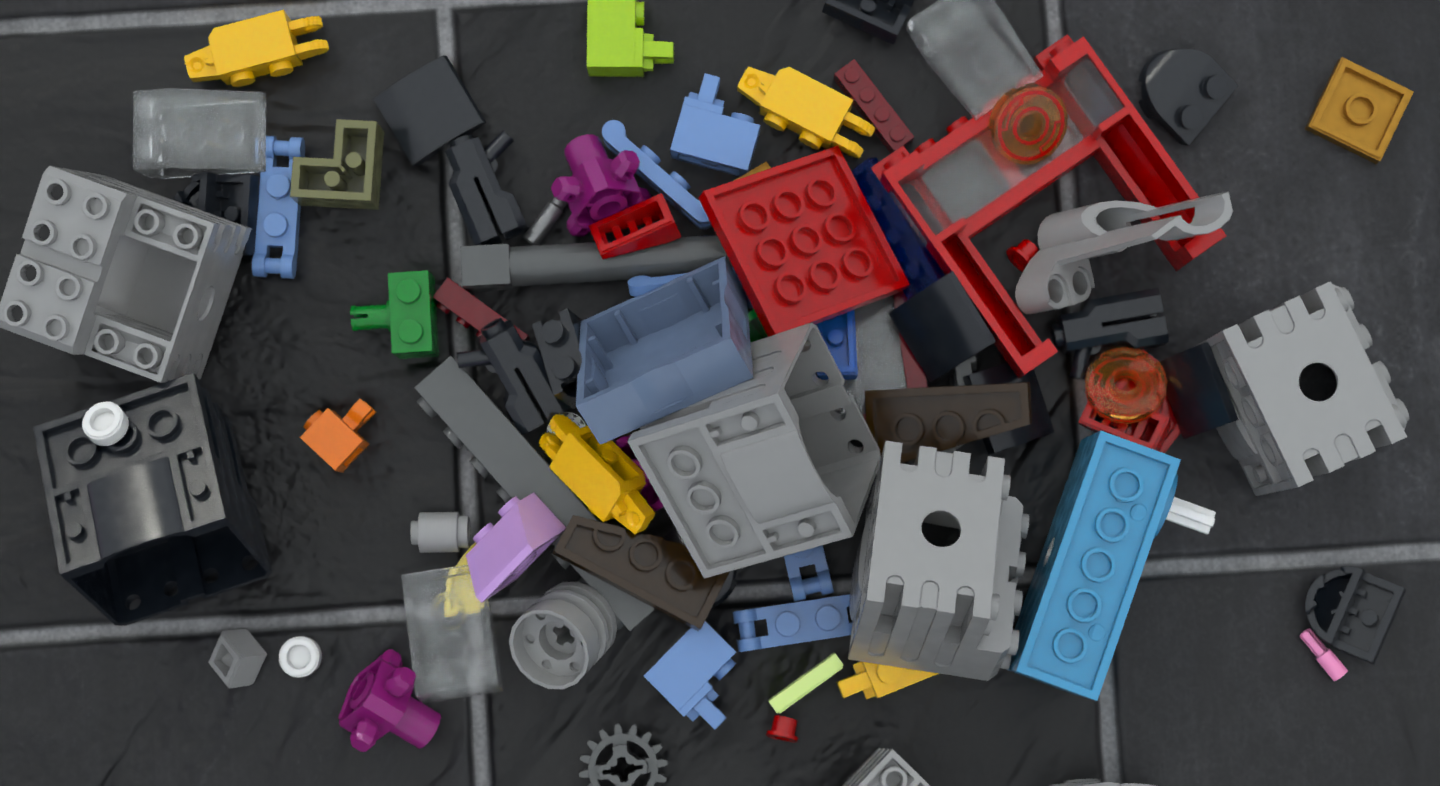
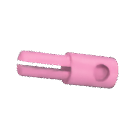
(1324, 655)

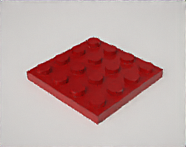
(803, 241)

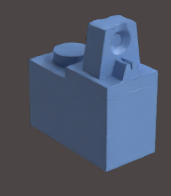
(710, 137)
(685, 673)

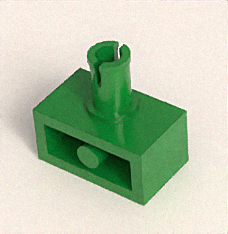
(407, 315)

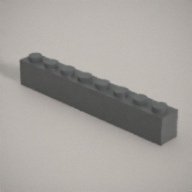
(513, 463)

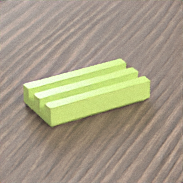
(806, 683)

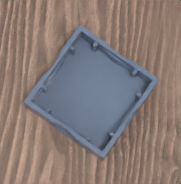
(663, 351)

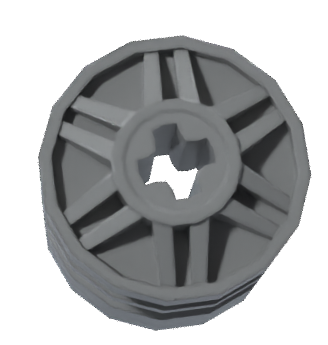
(563, 635)

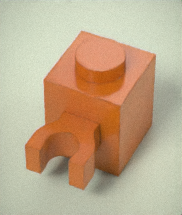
(337, 437)

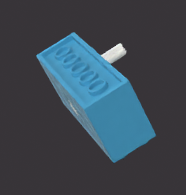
(1095, 559)

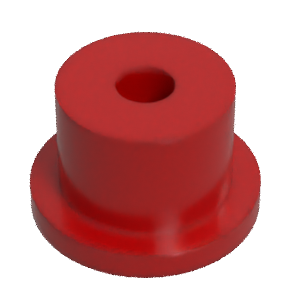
(1022, 253)
(783, 729)

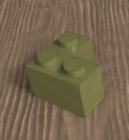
(350, 177)

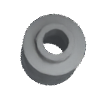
(441, 532)

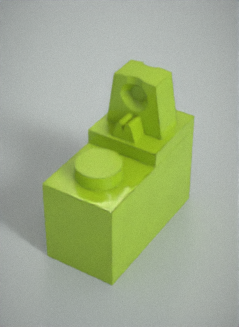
(617, 44)

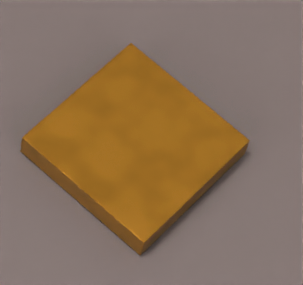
(1359, 110)

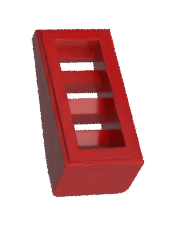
(642, 213)
(1161, 422)

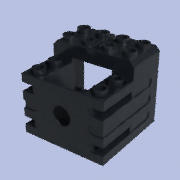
(153, 506)

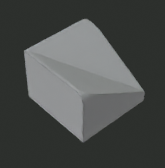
(237, 658)

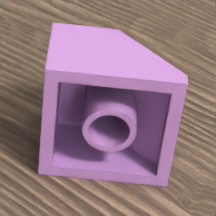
(511, 544)

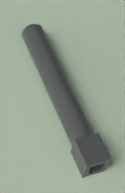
(507, 267)

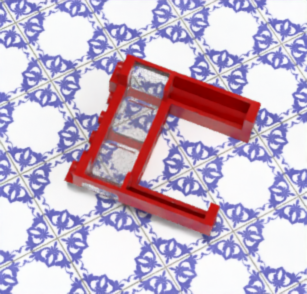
(966, 185)

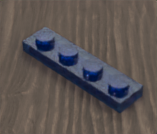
(908, 248)

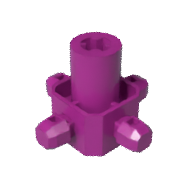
(597, 183)
(383, 703)

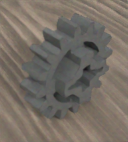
(621, 749)

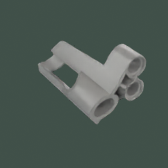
(1067, 240)

